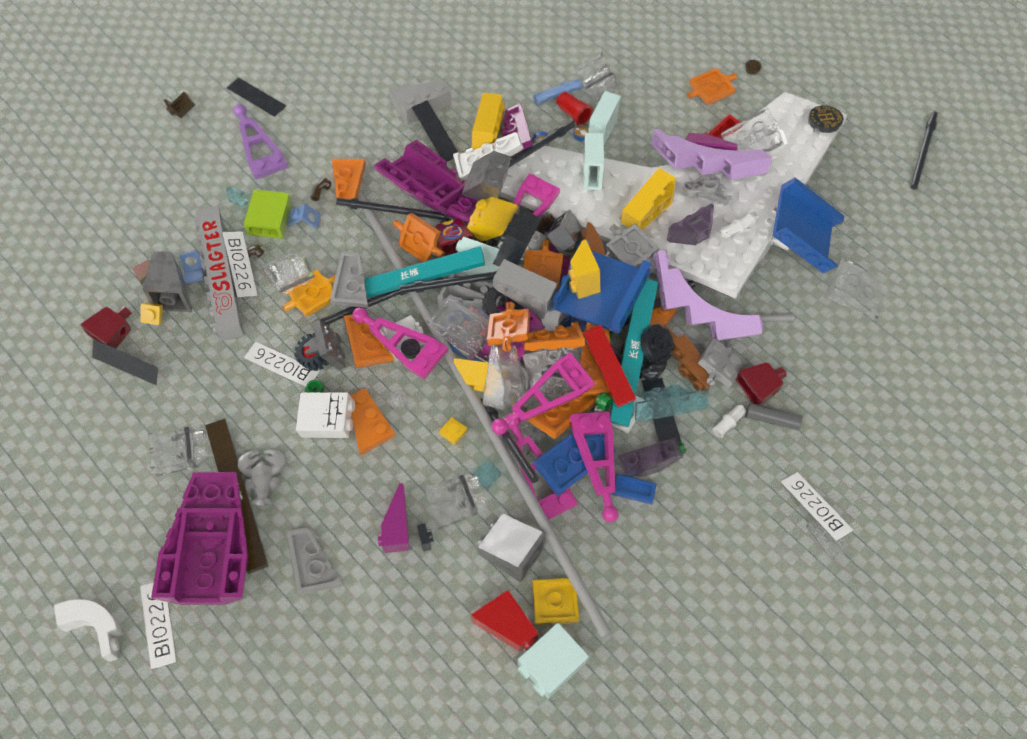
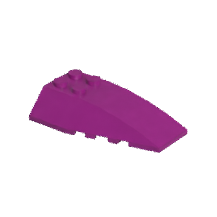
(429, 181)
(205, 546)

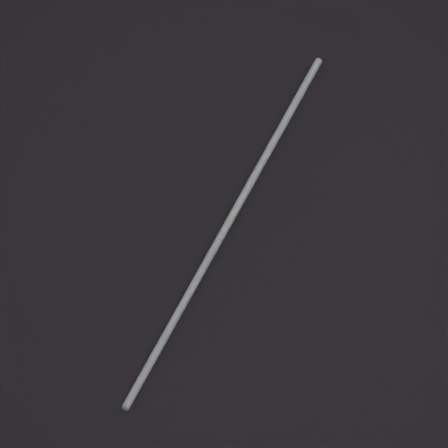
(499, 444)

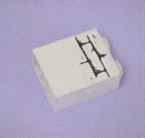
(325, 415)

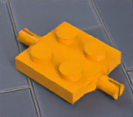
(311, 296)

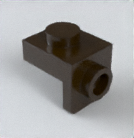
(180, 105)

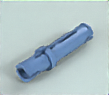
(556, 91)

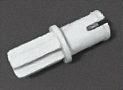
(738, 226)
(729, 420)

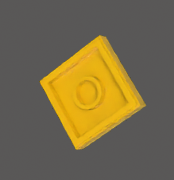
(554, 601)

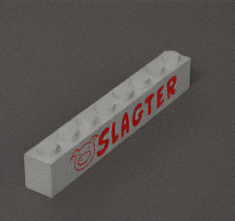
(219, 274)

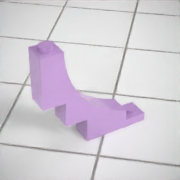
(708, 160)
(678, 294)

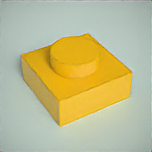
(151, 313)
(453, 431)

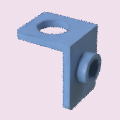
(301, 213)
(192, 273)

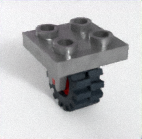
(320, 349)

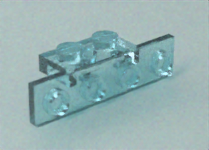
(669, 402)

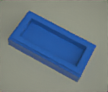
(634, 489)

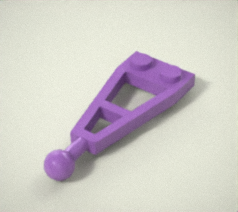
(268, 164)

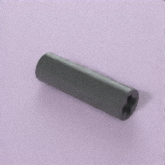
(774, 416)

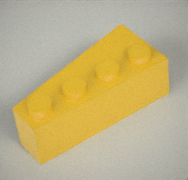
(488, 120)

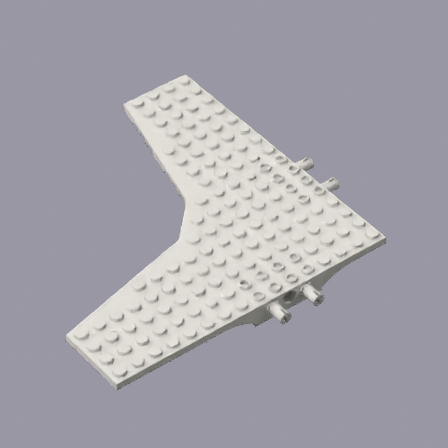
(717, 260)

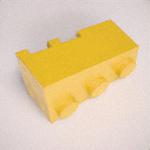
(650, 200)

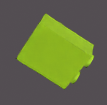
(267, 214)

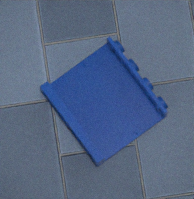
(806, 224)
(618, 293)

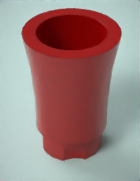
(574, 108)

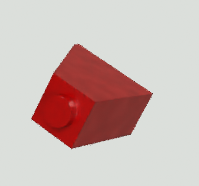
(506, 622)

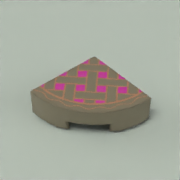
(141, 270)

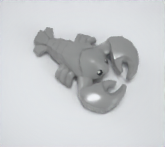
(710, 189)
(261, 474)

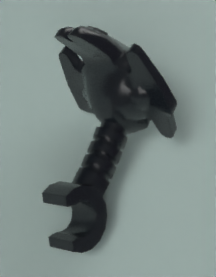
(649, 371)

